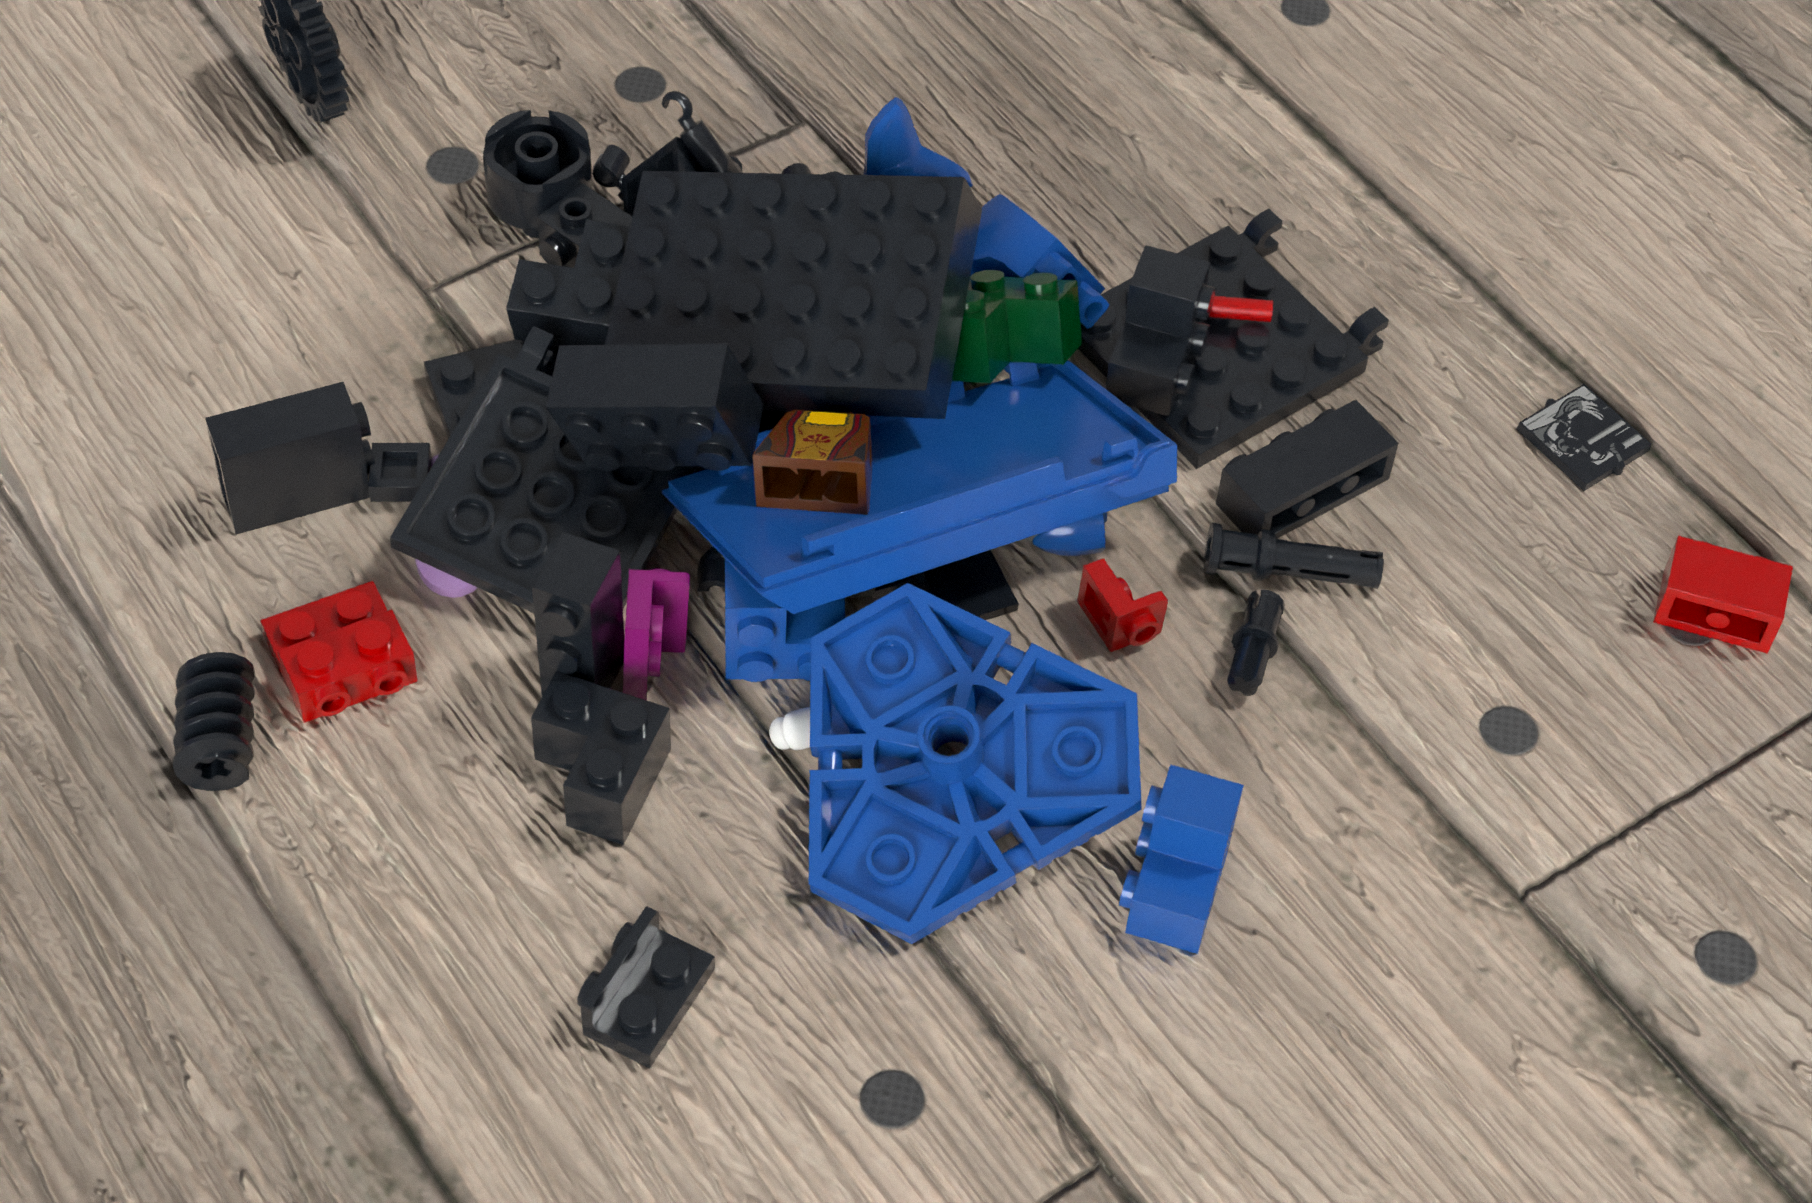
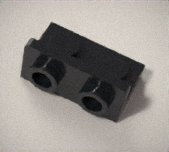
(643, 989)

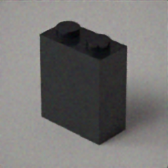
(291, 456)

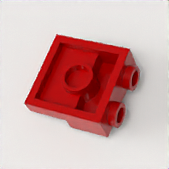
(340, 651)

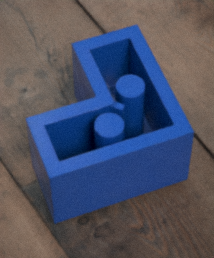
(765, 638)
(1184, 854)

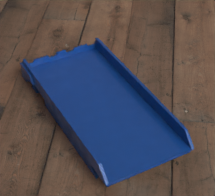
(989, 474)

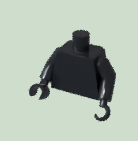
(693, 152)

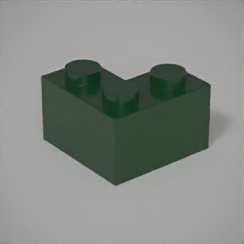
(1016, 322)

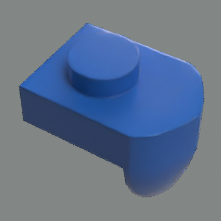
(1075, 539)

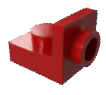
(1113, 611)

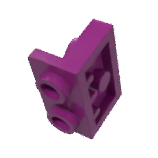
(653, 624)

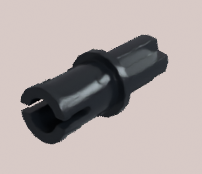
(1255, 641)

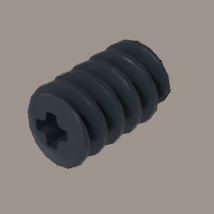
(214, 721)

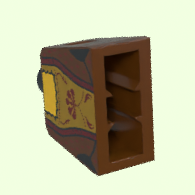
(816, 462)

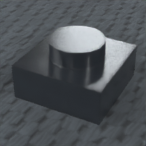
(398, 471)

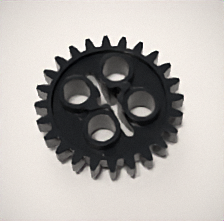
(307, 54)

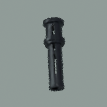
(1265, 555)

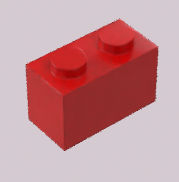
(1723, 594)

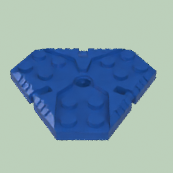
(917, 828)

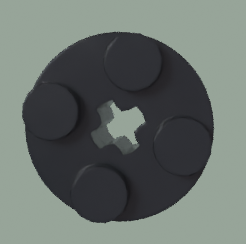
(533, 165)

